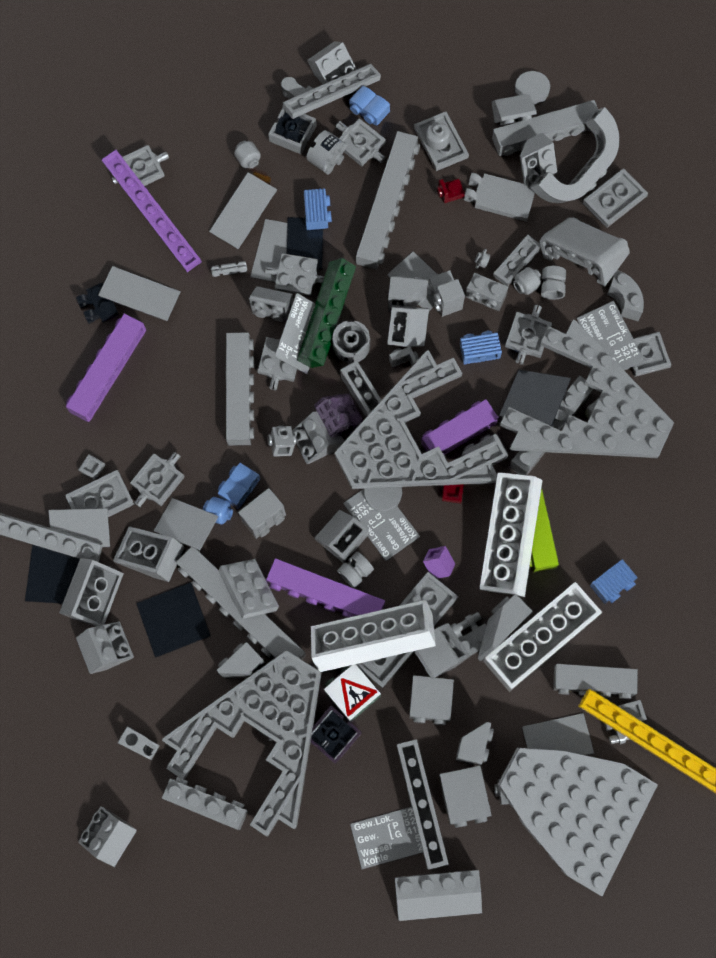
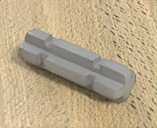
(230, 268)

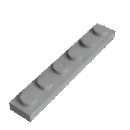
(331, 91)
(49, 538)

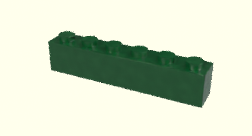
(326, 313)

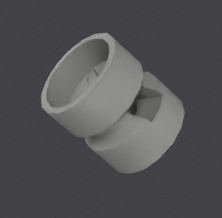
(553, 282)
(355, 569)

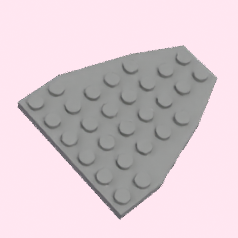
(577, 809)

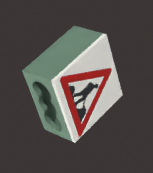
(351, 692)

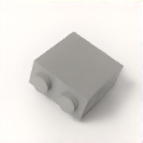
(431, 700)

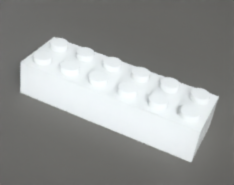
(511, 534)
(372, 636)
(542, 636)

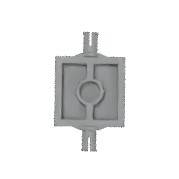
(361, 142)
(145, 165)
(295, 274)
(527, 334)
(273, 366)
(157, 479)

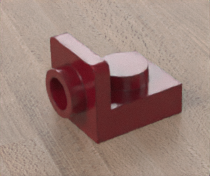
(450, 190)

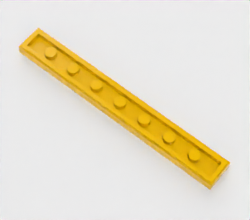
(649, 739)

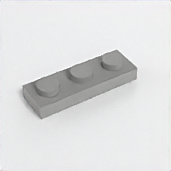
(517, 260)

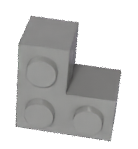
(447, 293)

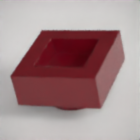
(453, 493)

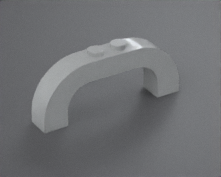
(607, 140)

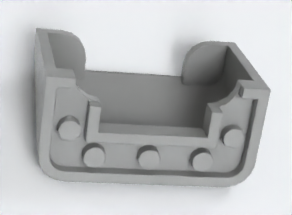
(585, 246)

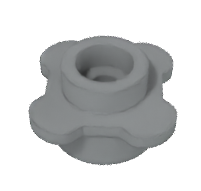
(482, 259)

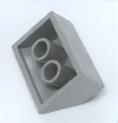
(91, 592)

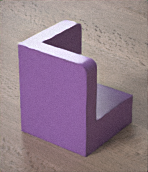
(439, 562)

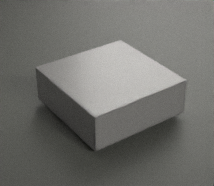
(91, 467)

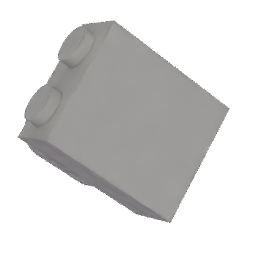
(465, 796)

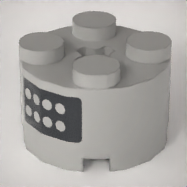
(326, 152)
(359, 340)

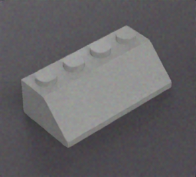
(438, 895)

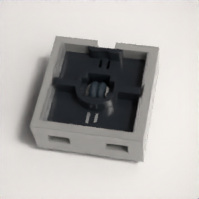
(292, 133)

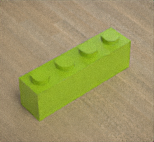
(543, 549)

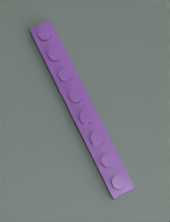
(151, 211)

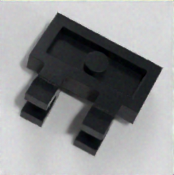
(103, 307)

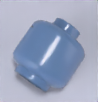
(220, 508)

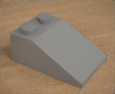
(149, 553)
(502, 623)

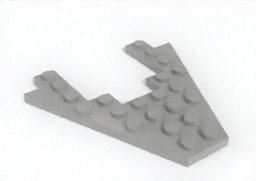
(622, 421)
(385, 454)
(278, 703)

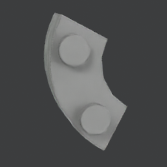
(627, 295)

